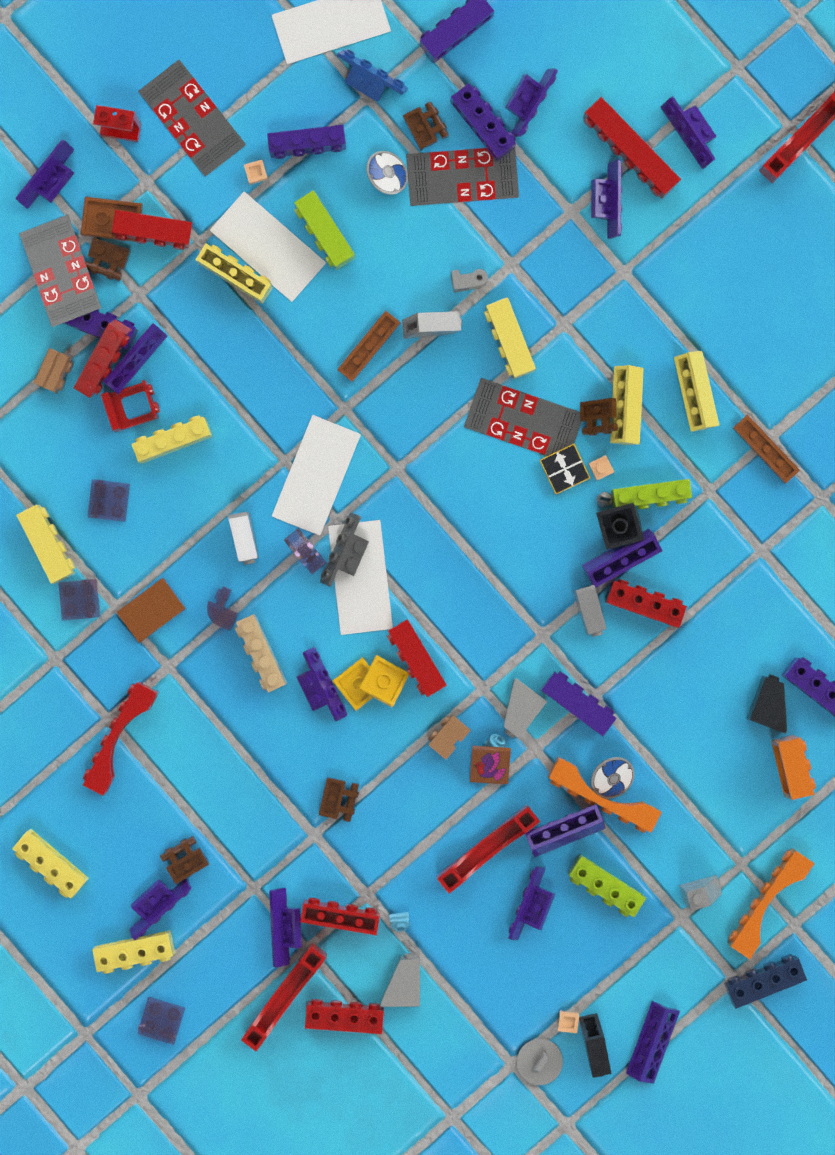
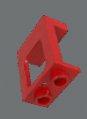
(122, 126)
(116, 412)

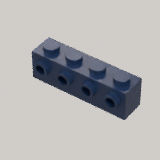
(765, 981)

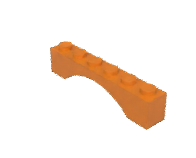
(639, 813)
(791, 870)

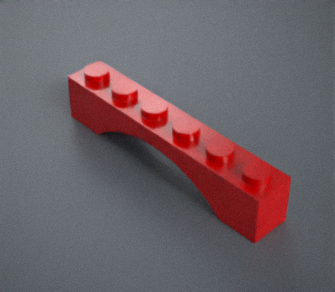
(799, 140)
(102, 773)
(489, 846)
(283, 996)

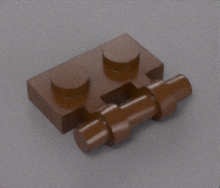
(420, 128)
(108, 253)
(598, 410)
(333, 796)
(188, 864)

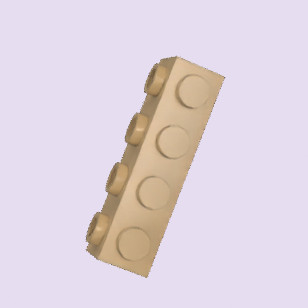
(261, 653)

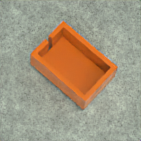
(793, 767)

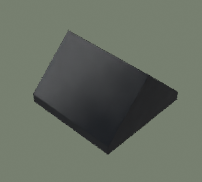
(620, 526)

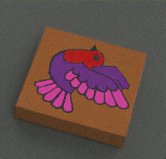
(490, 764)

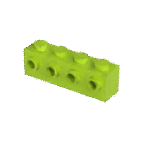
(324, 229)
(653, 494)
(607, 886)

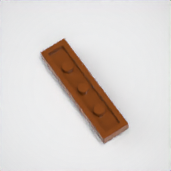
(369, 346)
(766, 449)

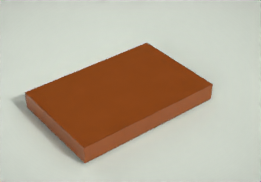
(99, 216)
(151, 610)

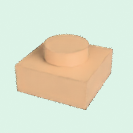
(255, 172)
(601, 468)
(568, 1021)

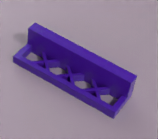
(135, 358)
(650, 1042)

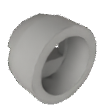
(604, 504)

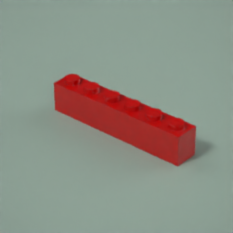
(631, 147)

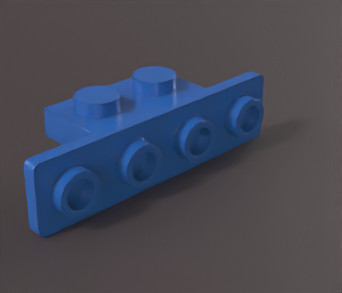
(369, 79)

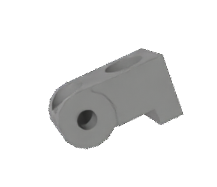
(468, 281)

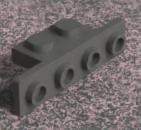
(347, 552)

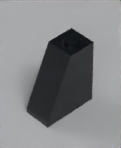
(769, 704)
(595, 1045)

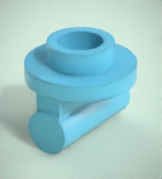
(495, 741)
(399, 921)

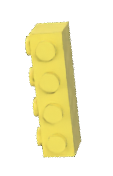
(233, 273)
(510, 338)
(696, 391)
(628, 395)
(171, 440)
(46, 544)
(50, 863)
(131, 952)

